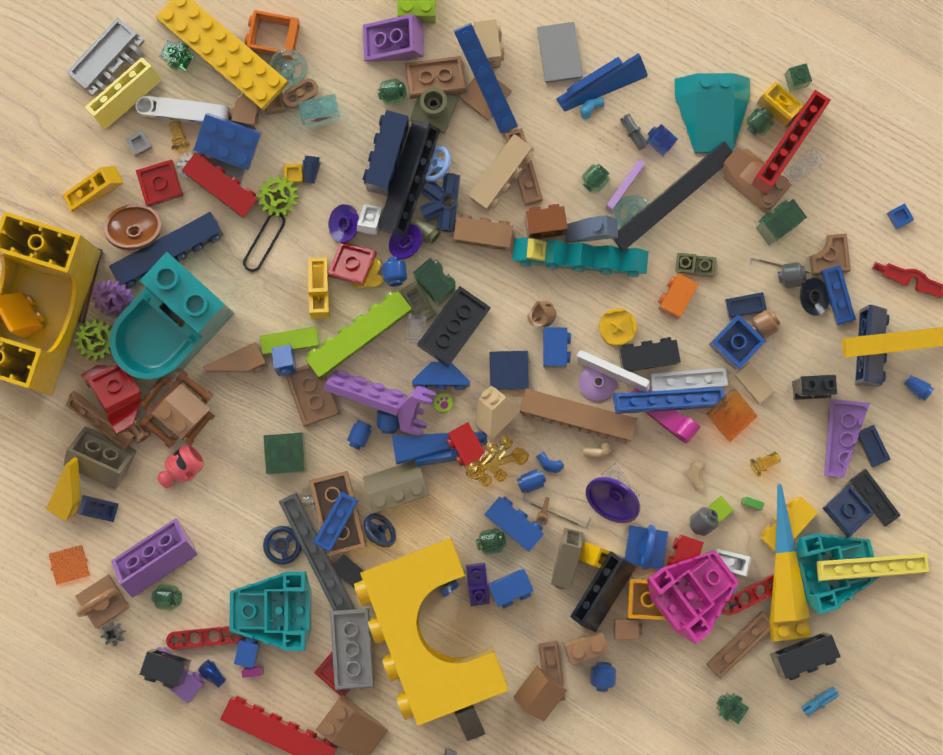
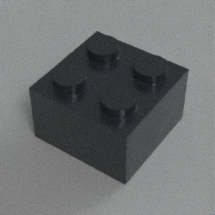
(165, 668)

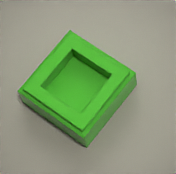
(747, 501)

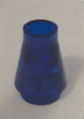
(211, 673)

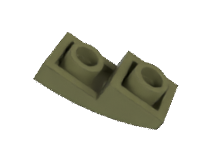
(695, 264)

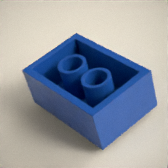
(227, 141)

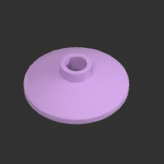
(593, 391)

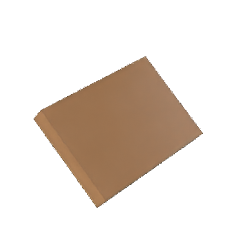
(438, 73)
(309, 396)

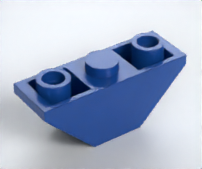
(441, 376)

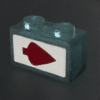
(319, 109)

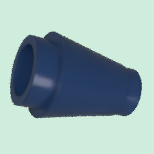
(311, 168)

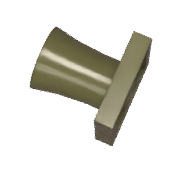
(439, 115)

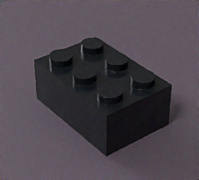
(805, 656)

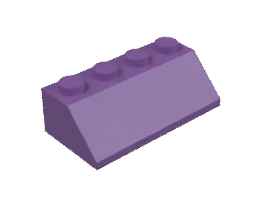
(154, 558)

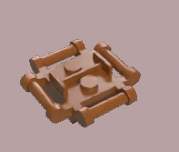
(146, 421)

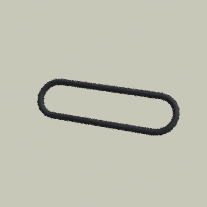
(271, 245)

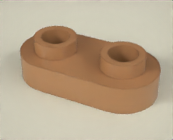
(300, 93)

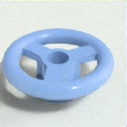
(438, 165)

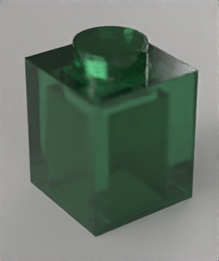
(798, 77)

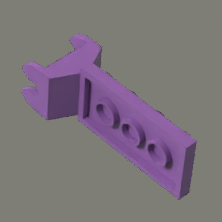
(383, 398)

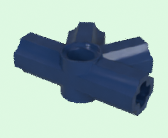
(438, 196)

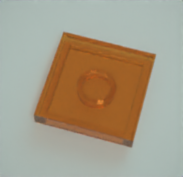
(731, 414)

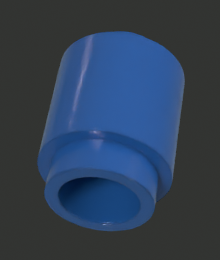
(359, 435)
(531, 481)

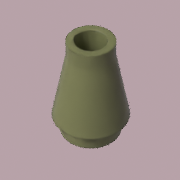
(429, 232)

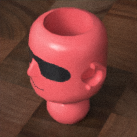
(181, 466)

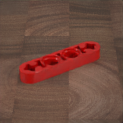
(751, 591)
(204, 638)

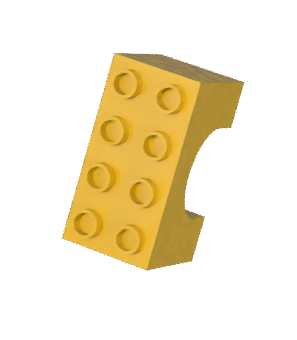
(57, 274)
(430, 680)

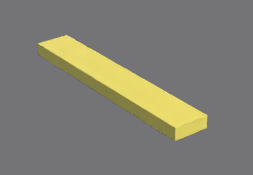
(872, 567)

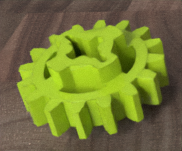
(282, 184)
(93, 347)

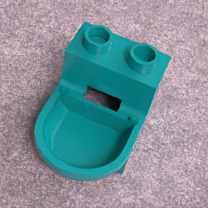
(148, 340)

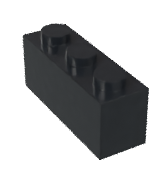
(649, 355)

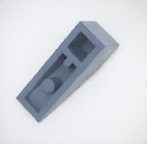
(592, 229)

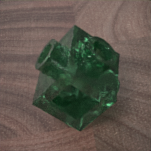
(176, 55)
(737, 711)

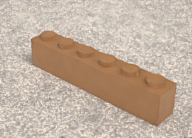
(578, 415)

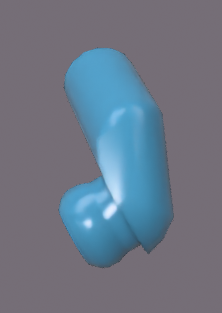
(589, 105)

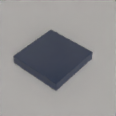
(509, 370)
(848, 510)

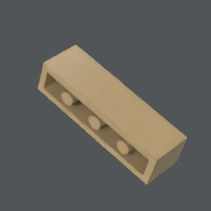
(501, 173)

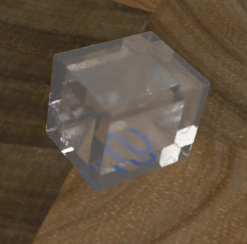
(415, 328)

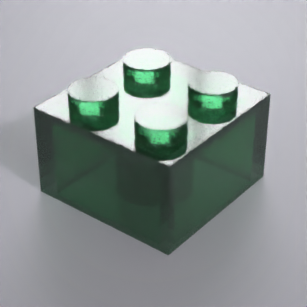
(783, 220)
(434, 281)
(285, 453)

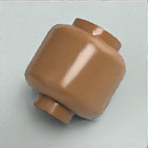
(766, 323)

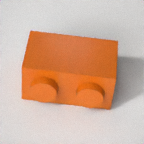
(678, 295)

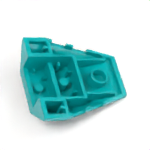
(712, 107)
(830, 594)
(274, 611)

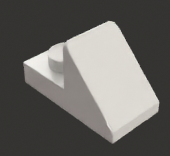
(369, 220)
(735, 562)

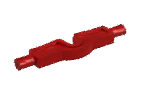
(904, 276)

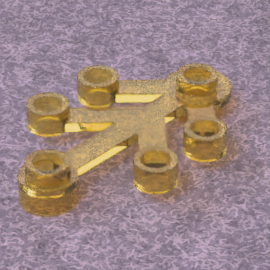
(476, 469)

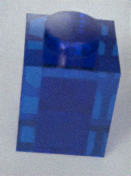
(661, 139)

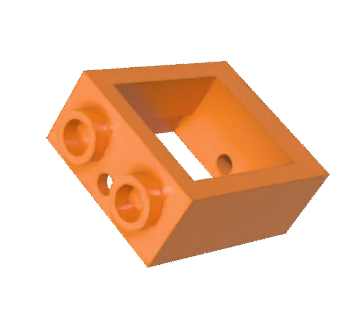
(254, 21)

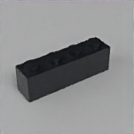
(603, 591)

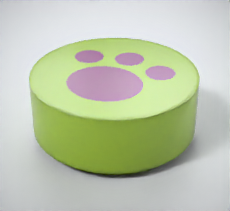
(443, 402)

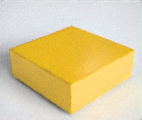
(294, 173)

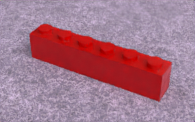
(790, 142)
(274, 730)

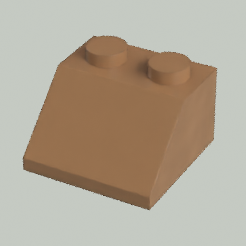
(181, 411)

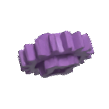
(111, 297)

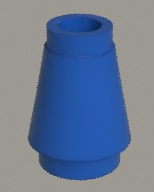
(919, 387)

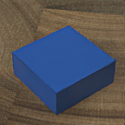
(900, 216)

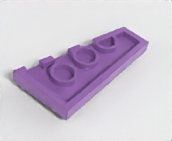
(843, 431)

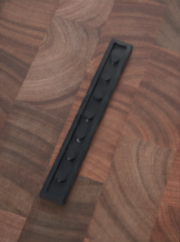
(672, 196)

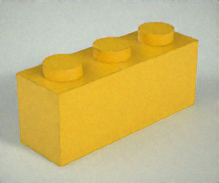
(799, 515)

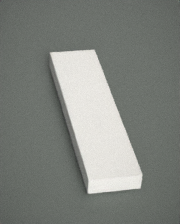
(613, 371)
(689, 379)

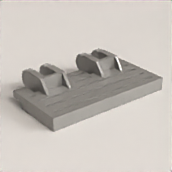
(105, 55)

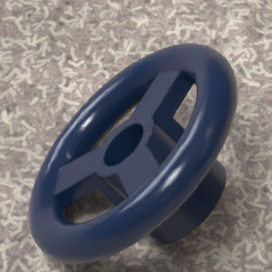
(376, 533)
(275, 543)

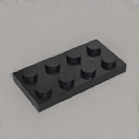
(453, 326)

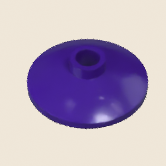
(338, 223)
(405, 247)

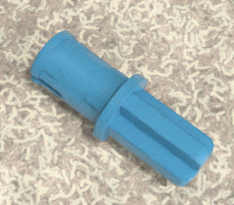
(820, 701)

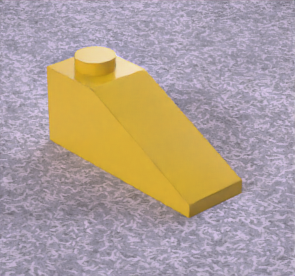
(93, 187)
(67, 492)

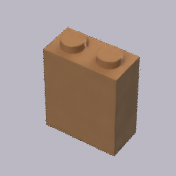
(586, 647)

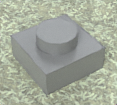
(139, 143)

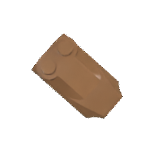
(740, 172)

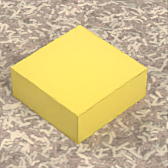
(536, 249)

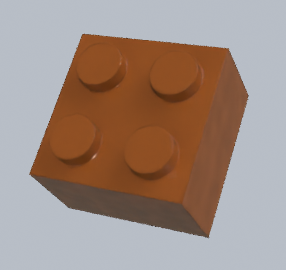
(546, 222)

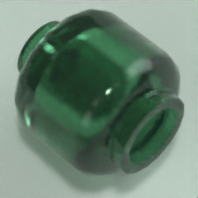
(392, 91)
(760, 121)
(595, 178)
(491, 541)
(166, 597)

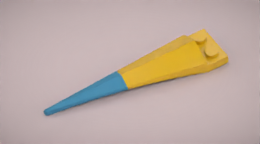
(788, 605)

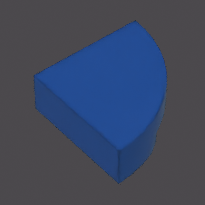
(449, 588)

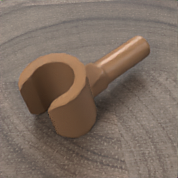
(543, 513)

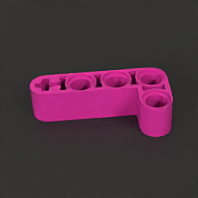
(675, 423)

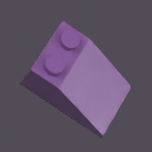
(394, 39)

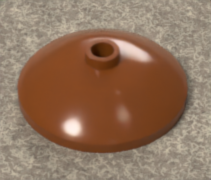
(132, 227)

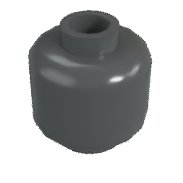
(792, 275)
(704, 521)

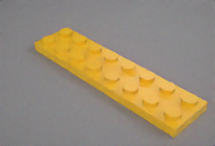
(223, 51)

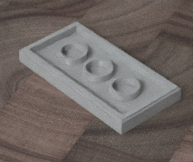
(351, 649)

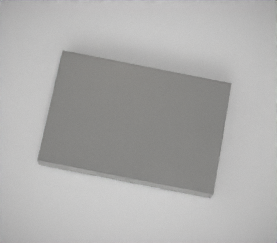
(559, 52)

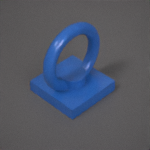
(646, 547)

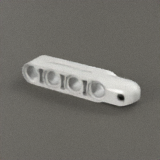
(180, 110)

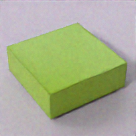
(721, 507)

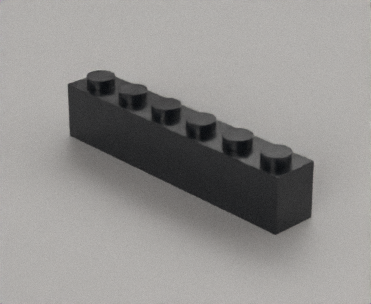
(409, 178)

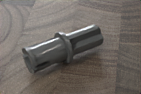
(634, 131)

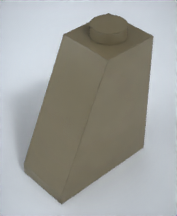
(567, 558)

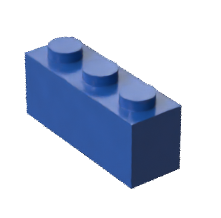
(514, 523)

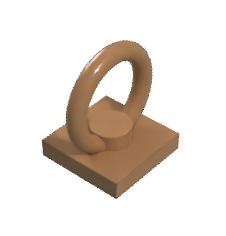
(101, 601)

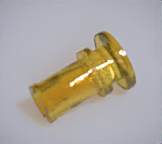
(178, 140)
(762, 464)

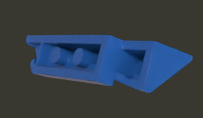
(603, 81)
(427, 448)

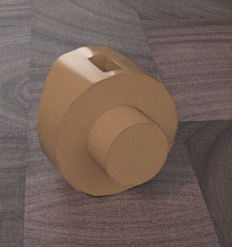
(543, 313)

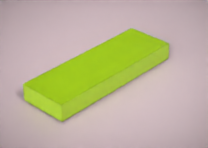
(296, 338)

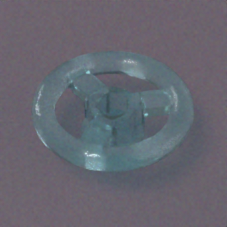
(283, 71)
(628, 200)

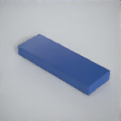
(838, 294)
(335, 521)

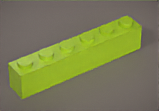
(358, 335)

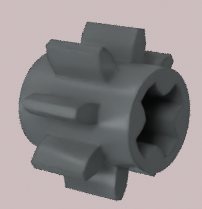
(118, 632)

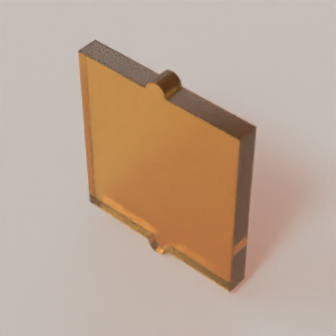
(69, 564)

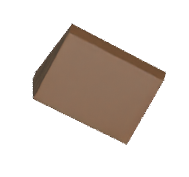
(539, 694)

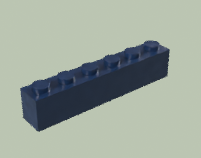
(177, 243)

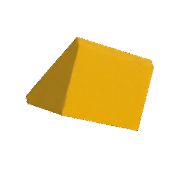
(780, 103)

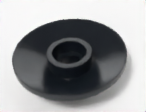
(814, 296)

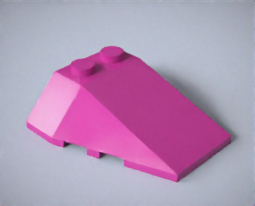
(693, 593)

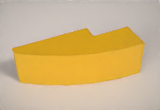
(318, 288)

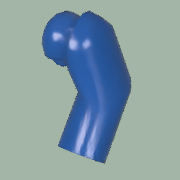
(549, 465)

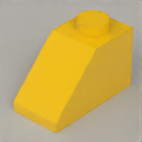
(593, 554)

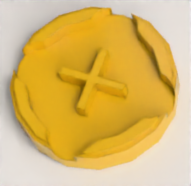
(617, 327)

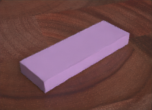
(625, 185)

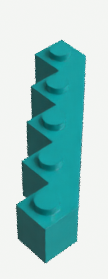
(584, 257)

